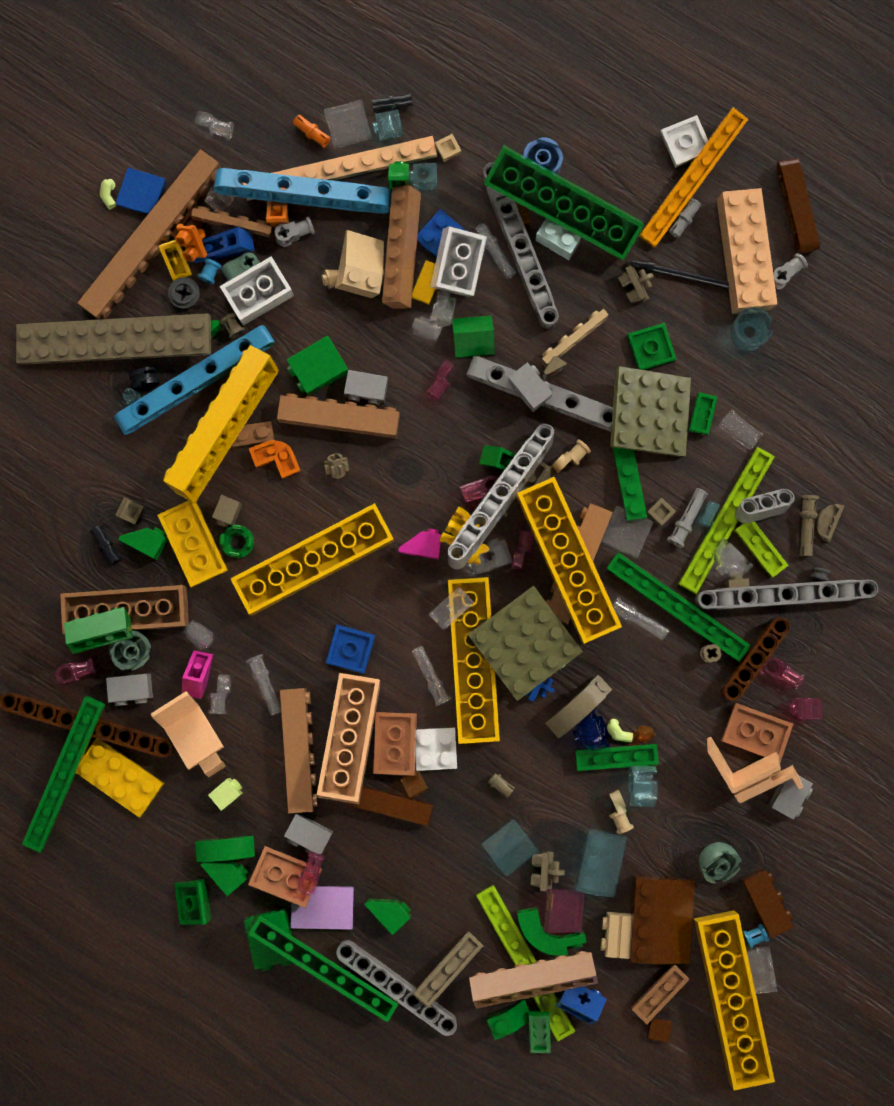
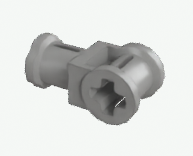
(293, 231)
(788, 270)

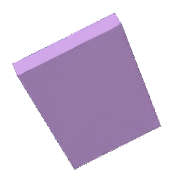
(327, 909)

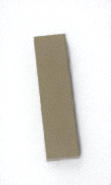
(447, 969)

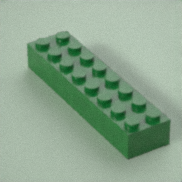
(563, 202)

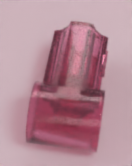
(476, 489)

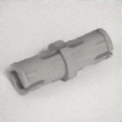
(685, 218)

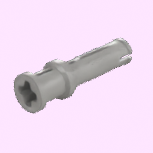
(683, 525)

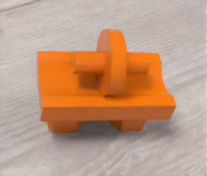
(192, 240)

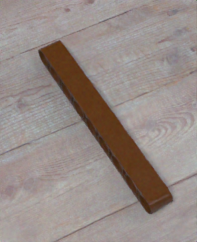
(60, 712)

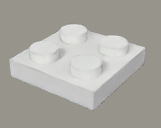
(684, 140)
(436, 749)

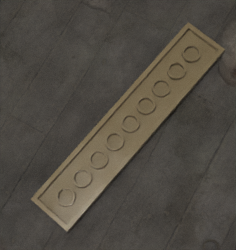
(113, 339)

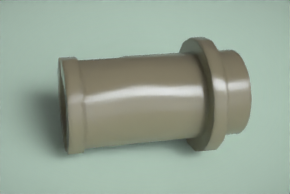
(501, 785)

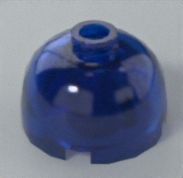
(592, 732)

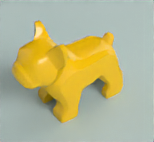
(454, 527)

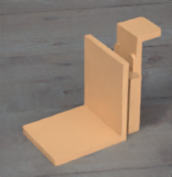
(191, 733)
(753, 778)

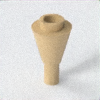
(329, 278)

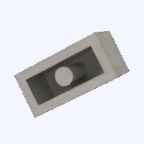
(530, 386)
(366, 387)
(129, 688)
(789, 798)
(308, 834)

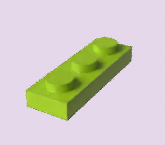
(761, 548)

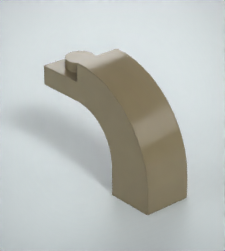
(578, 707)

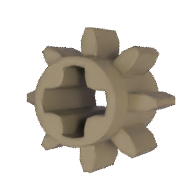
(336, 465)

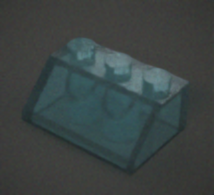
(600, 863)

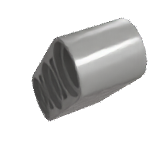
(771, 500)

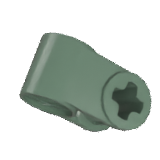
(238, 266)

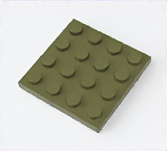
(650, 412)
(525, 643)

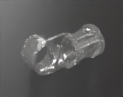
(216, 127)
(218, 698)

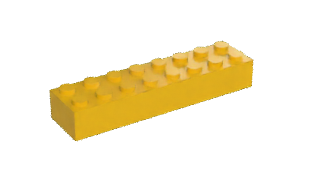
(221, 424)
(312, 560)
(568, 560)
(472, 673)
(734, 1000)

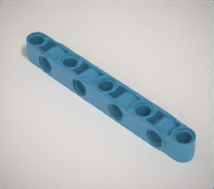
(302, 190)
(191, 381)

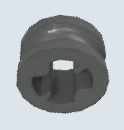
(820, 574)

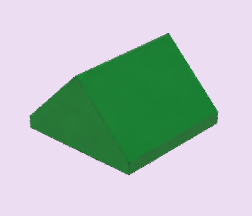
(473, 336)
(193, 902)

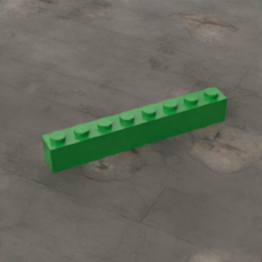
(321, 967)

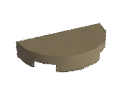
(827, 521)

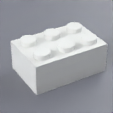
(458, 261)
(257, 291)

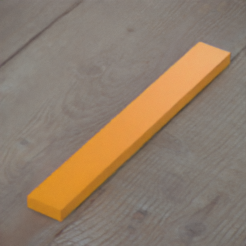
(693, 177)

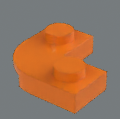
(278, 452)

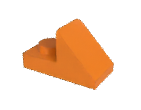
(277, 213)

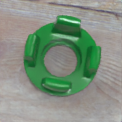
(225, 541)

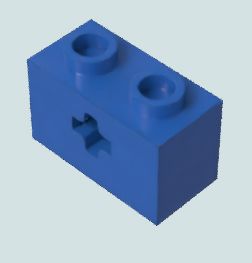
(589, 1010)

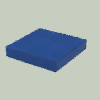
(140, 191)
(350, 649)

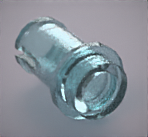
(129, 393)
(709, 513)

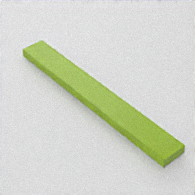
(725, 520)
(521, 954)

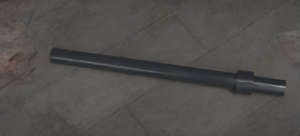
(650, 267)

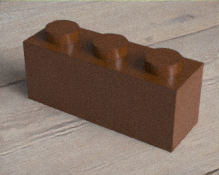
(767, 902)

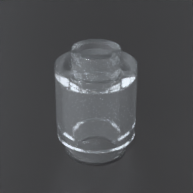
(425, 330)
(199, 634)

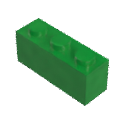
(98, 630)

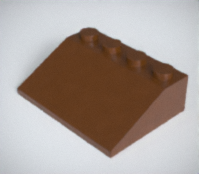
(661, 920)

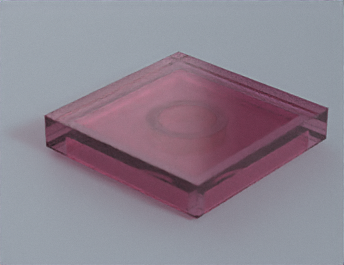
(564, 911)

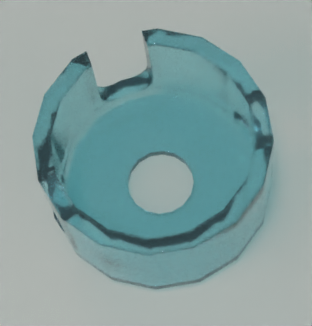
(759, 321)
(641, 788)

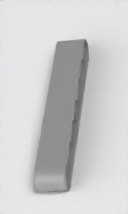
(385, 985)

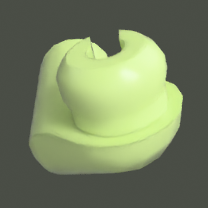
(105, 191)
(616, 732)

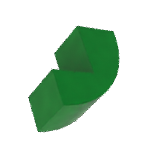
(224, 849)

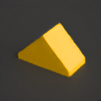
(174, 260)

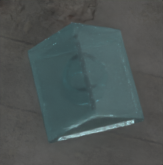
(510, 847)

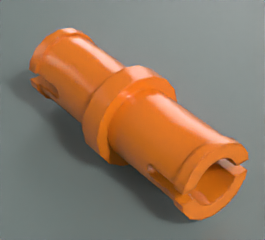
(311, 131)

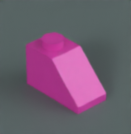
(423, 545)
(197, 674)

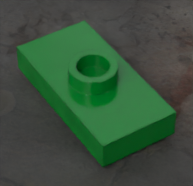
(703, 413)
(539, 1031)

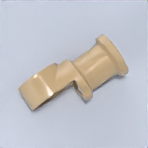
(574, 456)
(619, 817)

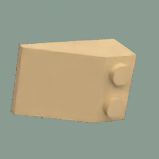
(361, 265)

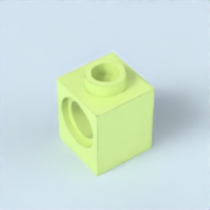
(226, 793)

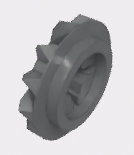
(179, 286)

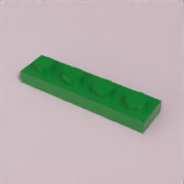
(629, 484)
(617, 757)

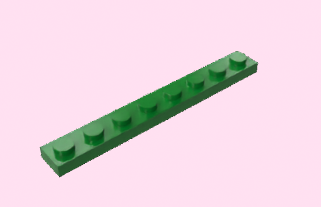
(678, 607)
(63, 774)

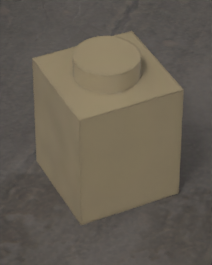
(227, 511)

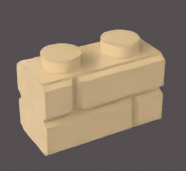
(617, 935)

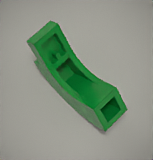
(544, 941)

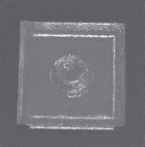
(347, 124)
(626, 536)

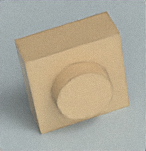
(448, 147)

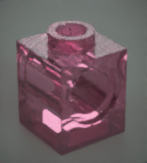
(806, 708)

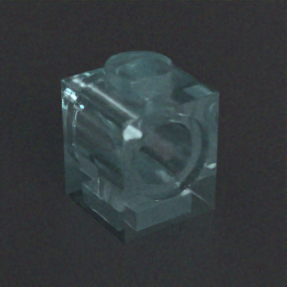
(388, 125)
(426, 168)

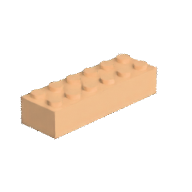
(746, 250)
(348, 738)

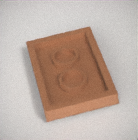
(756, 731)
(395, 743)
(280, 876)

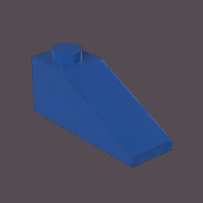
(227, 244)

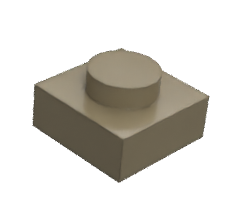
(129, 510)
(661, 511)
(736, 582)

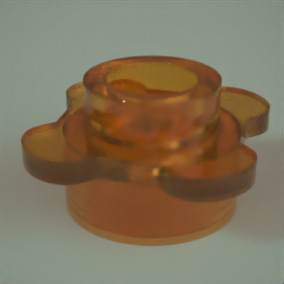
(645, 733)

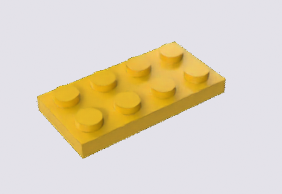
(192, 543)
(119, 777)

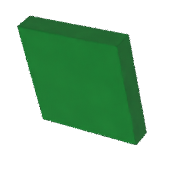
(651, 347)

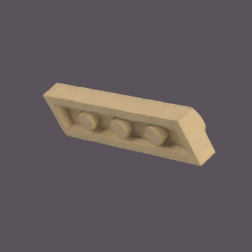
(580, 332)

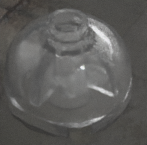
(730, 560)

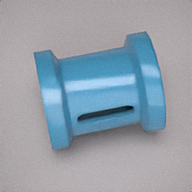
(209, 271)
(762, 937)

